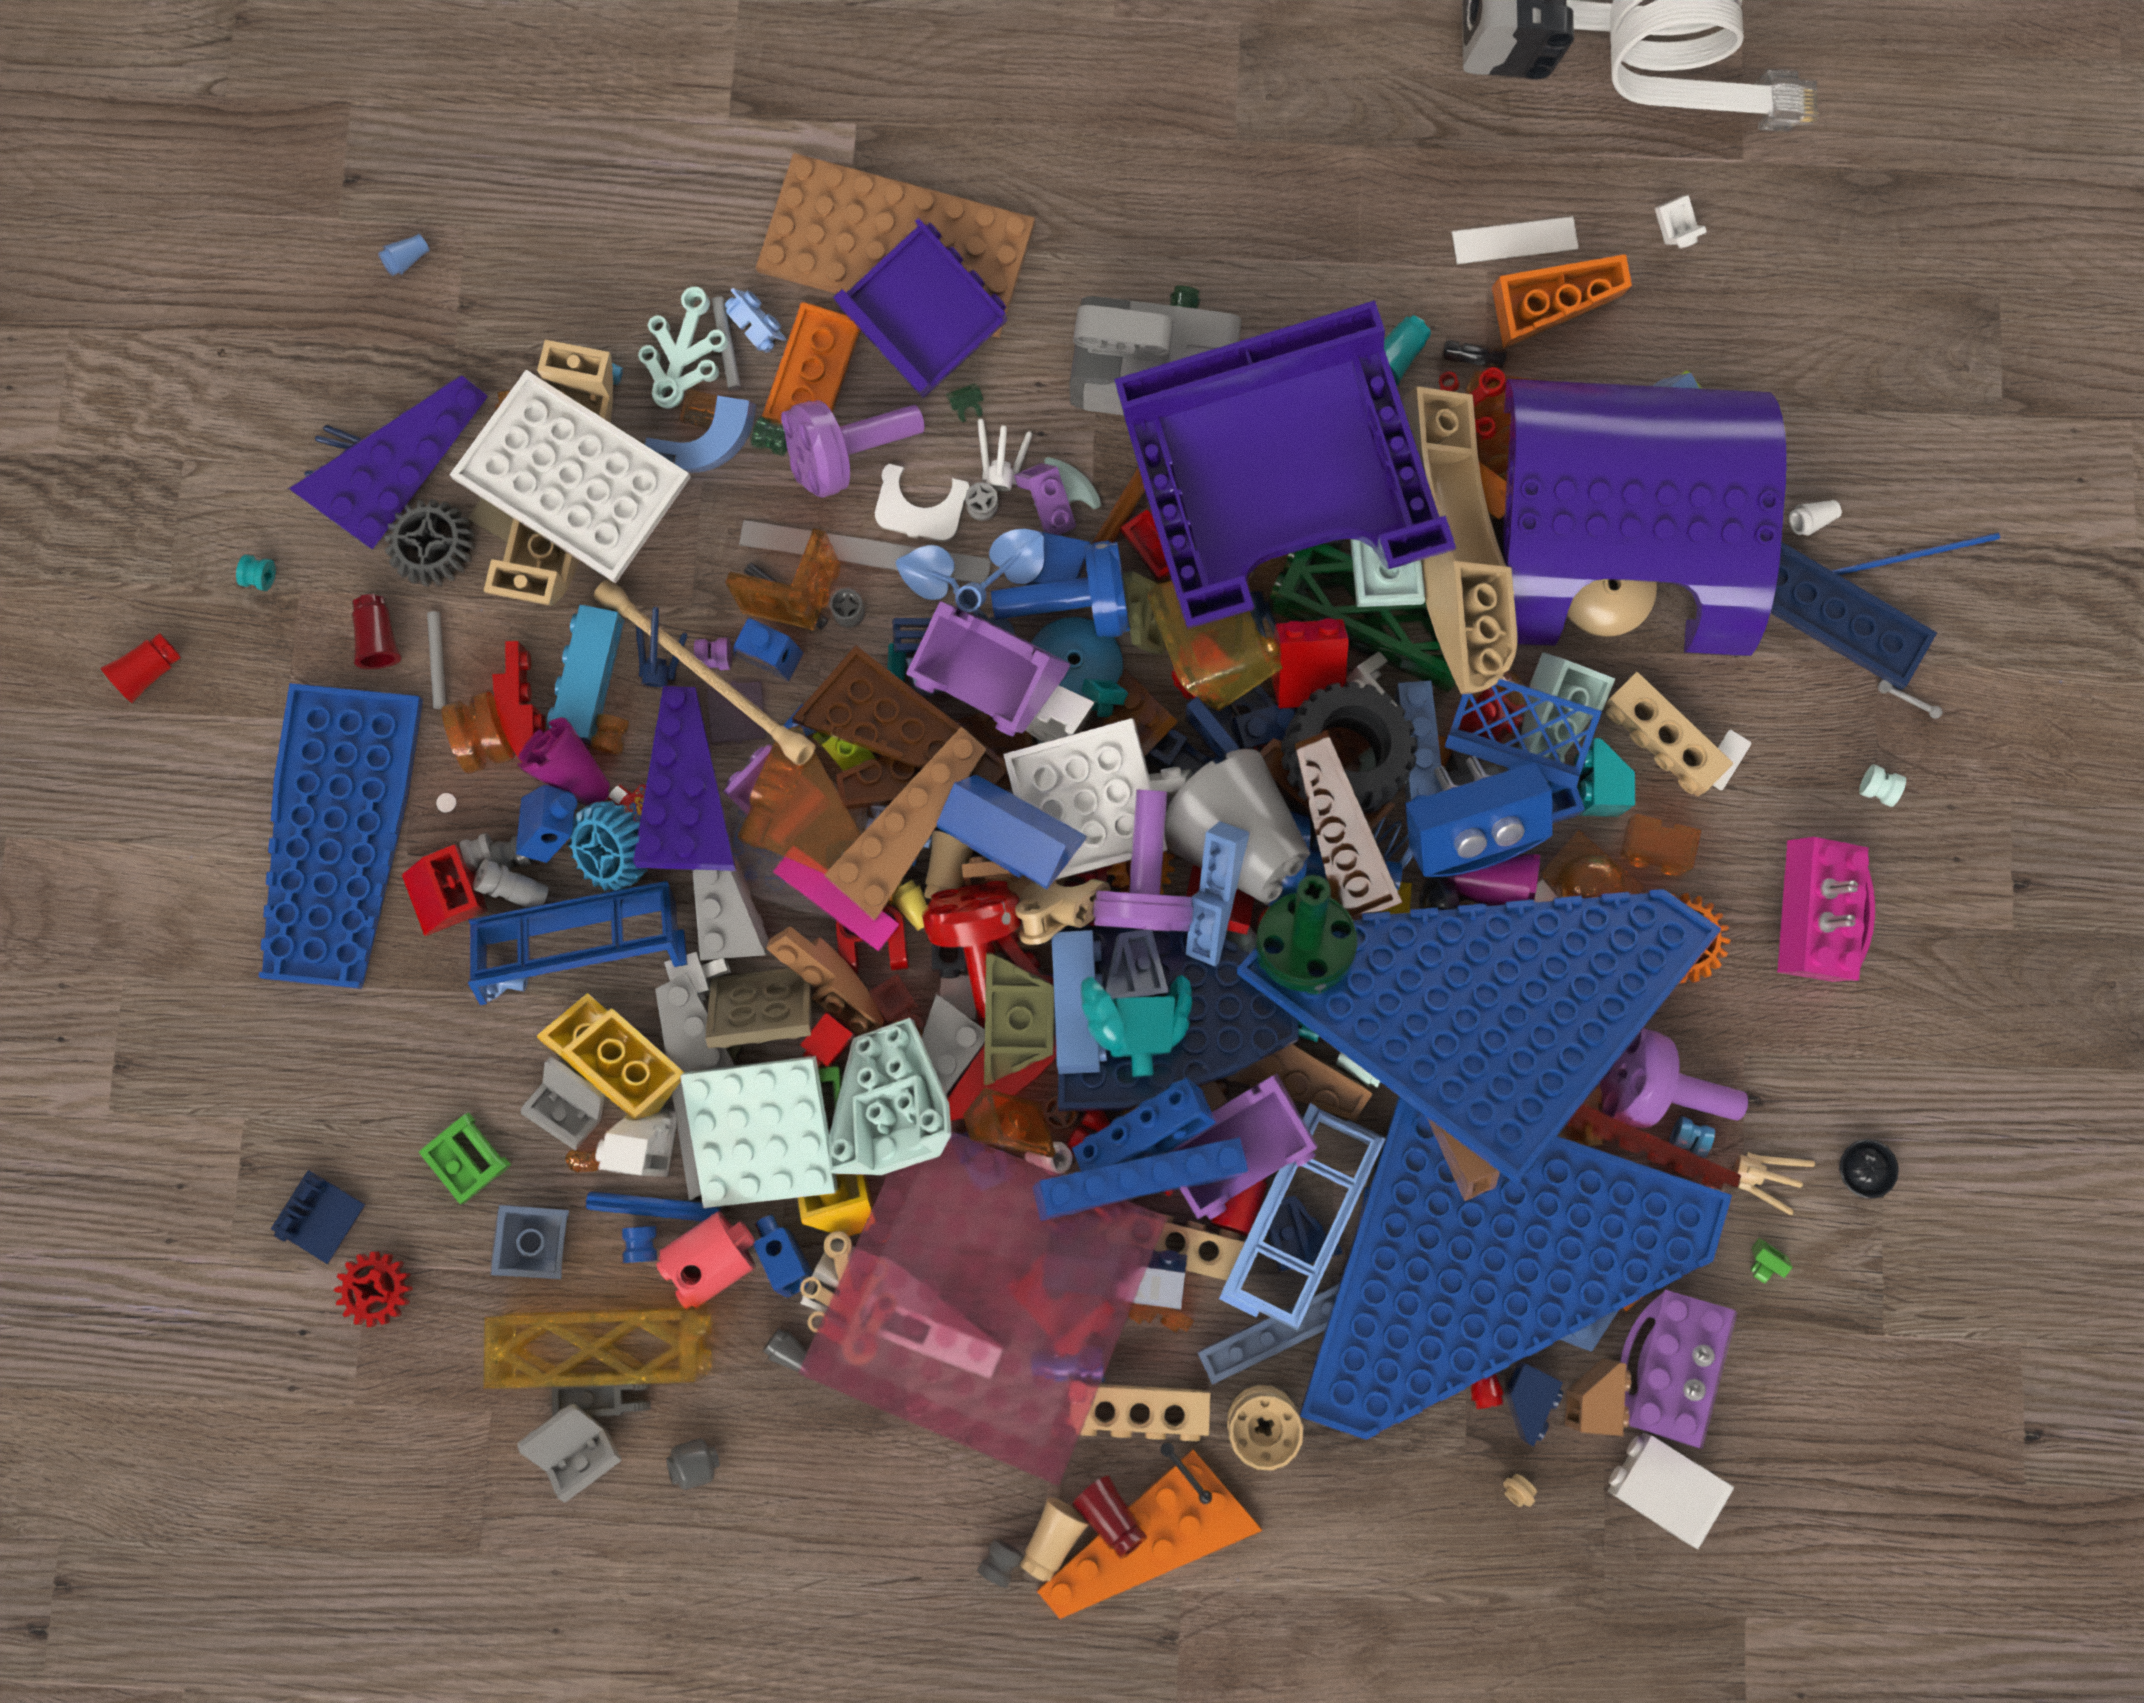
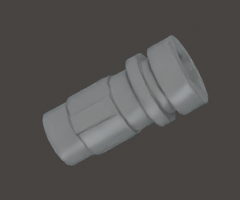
(511, 886)

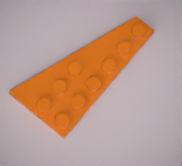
(1176, 1533)

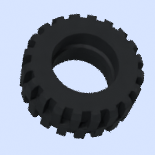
(1372, 718)

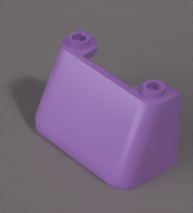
(986, 667)
(1270, 1137)

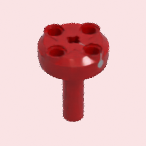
(972, 920)

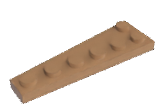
(889, 846)

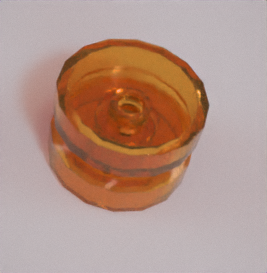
(476, 732)

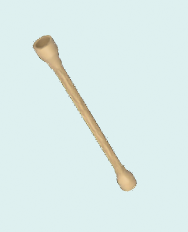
(793, 744)

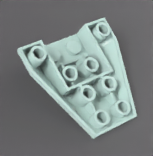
(888, 1105)

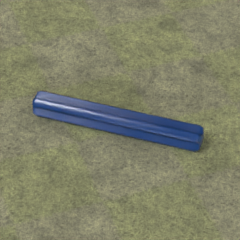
(649, 1206)

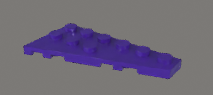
(682, 802)

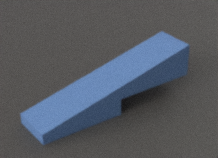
(1218, 884)

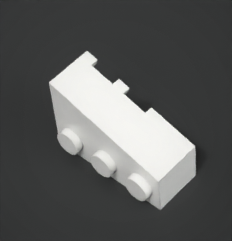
(1060, 716)

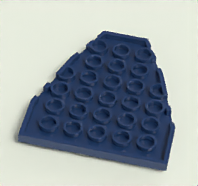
(1227, 1029)

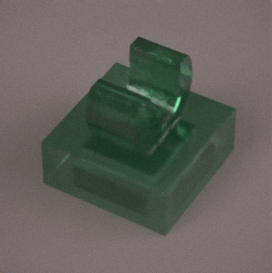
(963, 398)

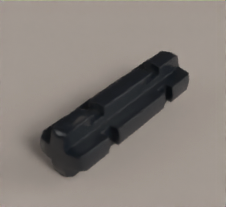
(1474, 354)

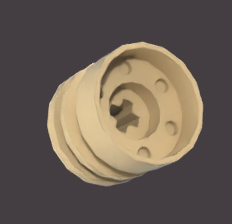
(1261, 1447)

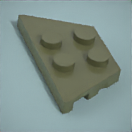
(1016, 1018)

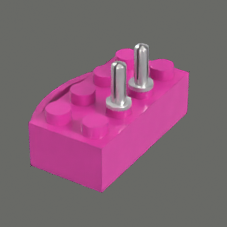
(1826, 910)

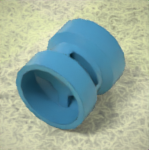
(1692, 1137)

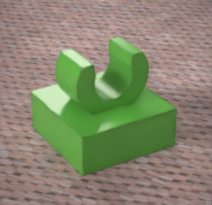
(1769, 1261)

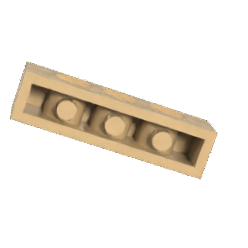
(1685, 737)
(1194, 1235)
(1192, 1401)

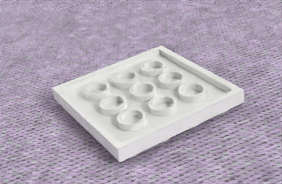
(1090, 786)

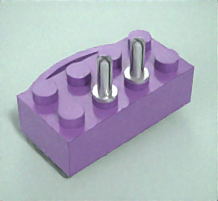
(1679, 1366)

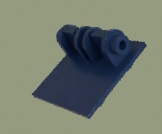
(317, 1217)

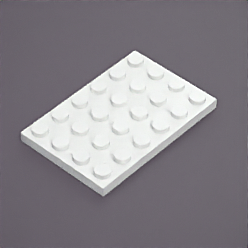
(570, 476)

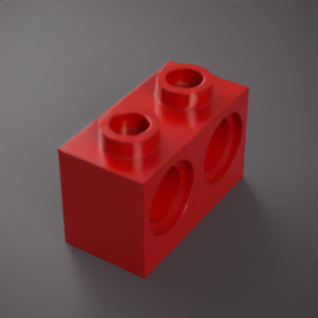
(827, 1041)

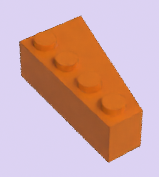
(1549, 296)

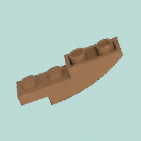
(835, 982)

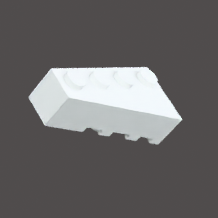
(639, 1145)

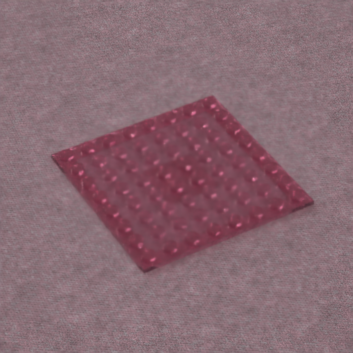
(979, 1310)

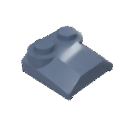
(528, 1242)

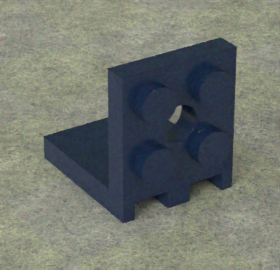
(1217, 726)

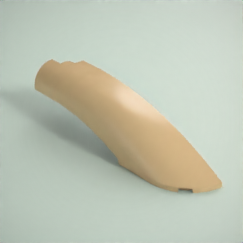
(1468, 587)

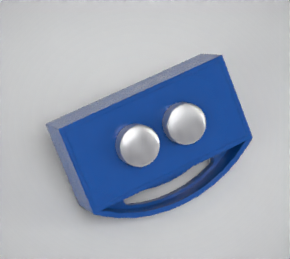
(1479, 821)

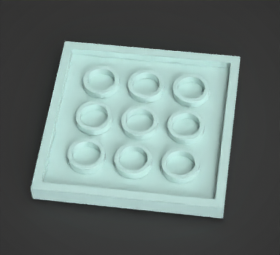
(759, 1132)

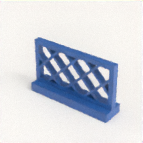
(1507, 755)

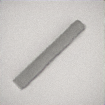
(728, 354)
(436, 659)

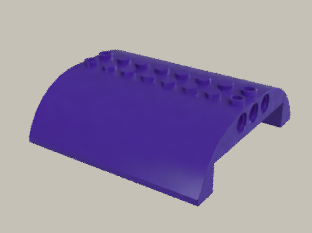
(1276, 454)
(1645, 492)

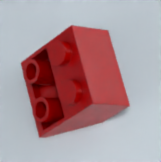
(443, 890)

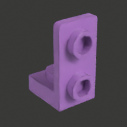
(1048, 496)

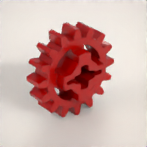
(365, 1301)

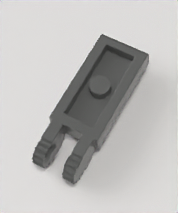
(598, 1399)

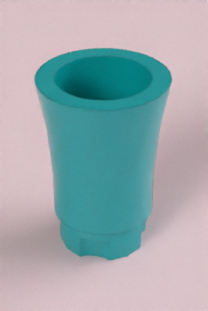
(1405, 344)

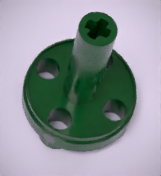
(1307, 938)

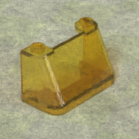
(1215, 658)

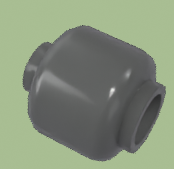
(692, 1464)

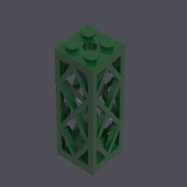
(1295, 604)

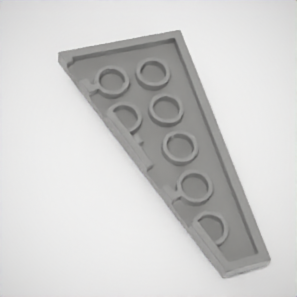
(684, 1032)

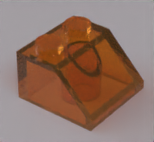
(1009, 1124)

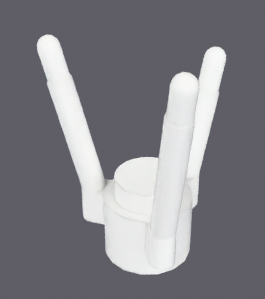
(1000, 472)

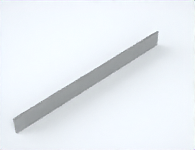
(853, 549)

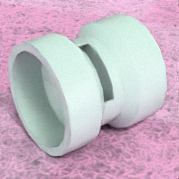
(1882, 785)

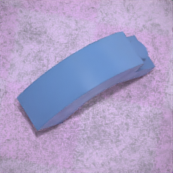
(718, 445)

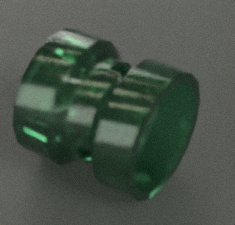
(769, 435)

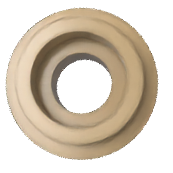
(1519, 1490)

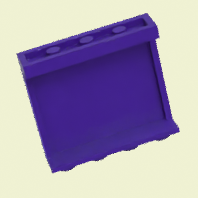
(923, 308)

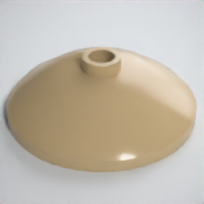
(1612, 612)

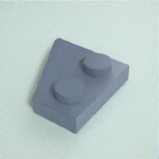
(1136, 967)

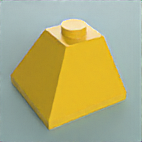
(839, 1211)

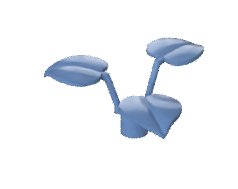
(1016, 553)

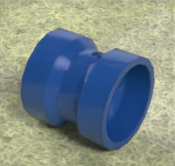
(639, 1244)

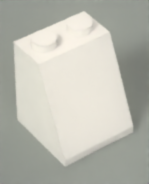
(1669, 1489)

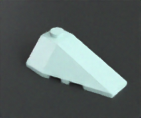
(1568, 682)

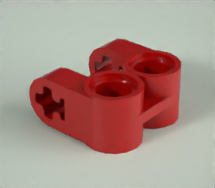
(896, 943)

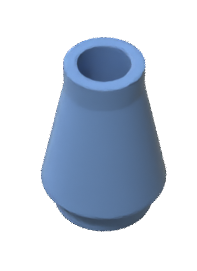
(403, 254)

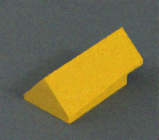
(613, 1057)

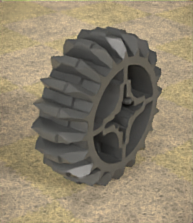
(429, 518)

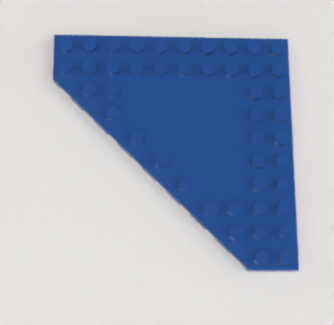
(1501, 1010)
(1469, 1286)

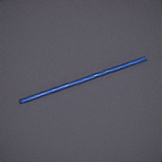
(1916, 554)

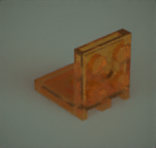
(794, 603)

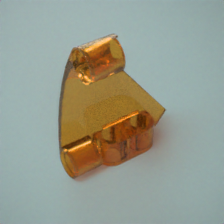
(799, 813)

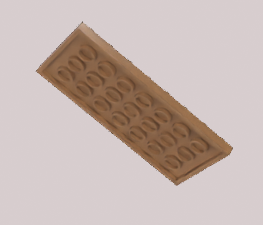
(844, 221)

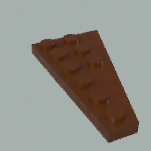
(885, 715)
(882, 779)

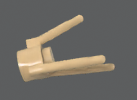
(1753, 1173)

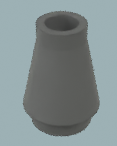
(785, 1350)

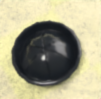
(1438, 894)
(1869, 1168)

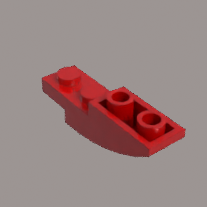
(511, 698)

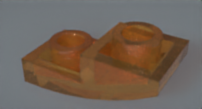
(1170, 1318)

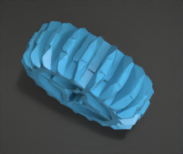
(605, 845)

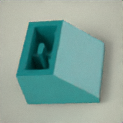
(1605, 782)

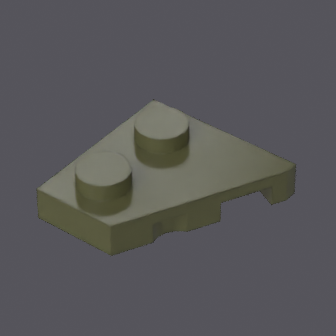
(1142, 621)

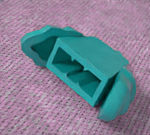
(1137, 1024)

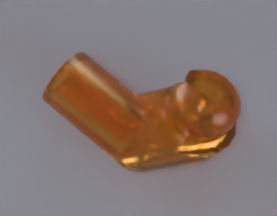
(582, 1161)

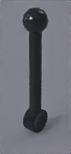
(1167, 1450)

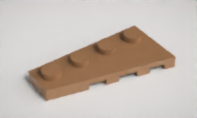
(1309, 1081)

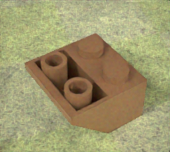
(1598, 1399)

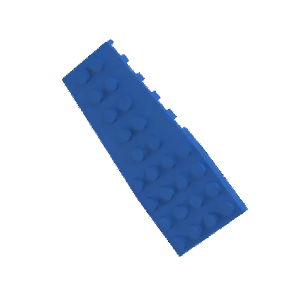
(335, 829)

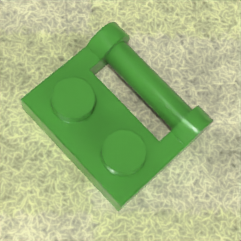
(454, 1164)

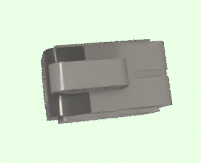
(1132, 336)

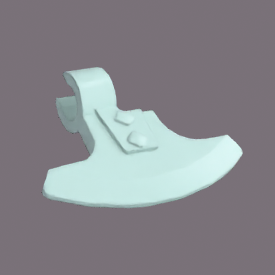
(1075, 484)

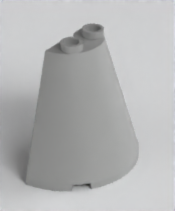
(1244, 796)

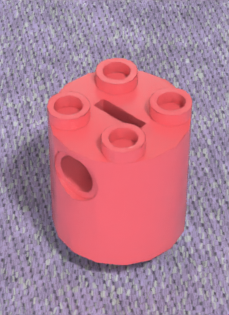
(716, 1250)

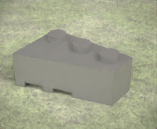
(727, 916)
(951, 1042)

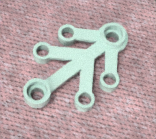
(681, 352)

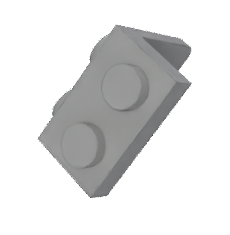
(565, 1104)
(571, 1450)

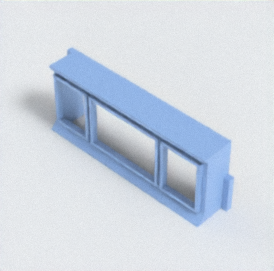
(1254, 1243)

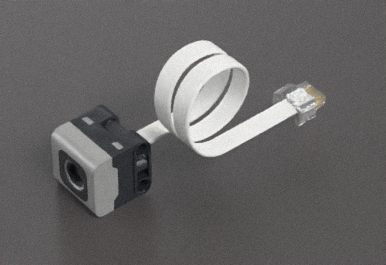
(1534, 35)

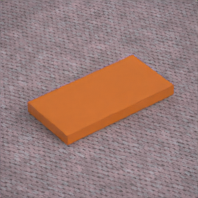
(813, 360)

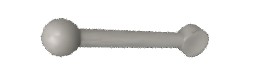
(1884, 687)

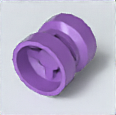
(715, 653)

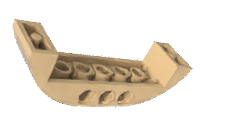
(531, 564)

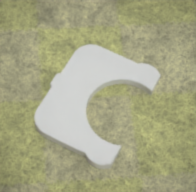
(933, 523)

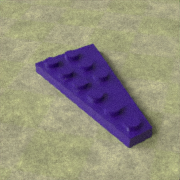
(387, 467)

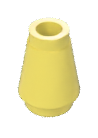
(911, 903)

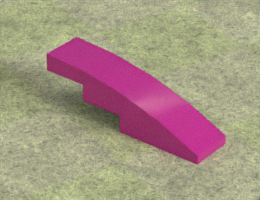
(832, 901)

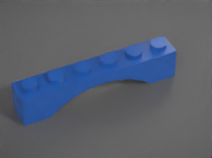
(1139, 1178)

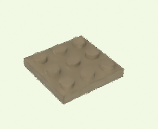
(758, 1008)

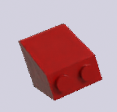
(1310, 658)

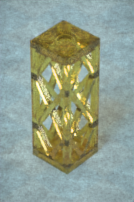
(688, 1343)

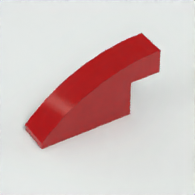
(973, 1082)

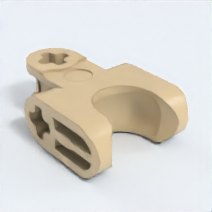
(1052, 909)

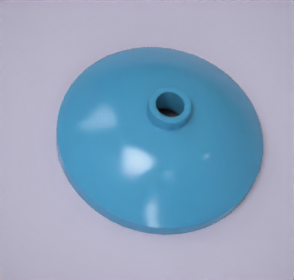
(1077, 636)

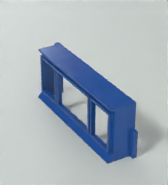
(570, 914)

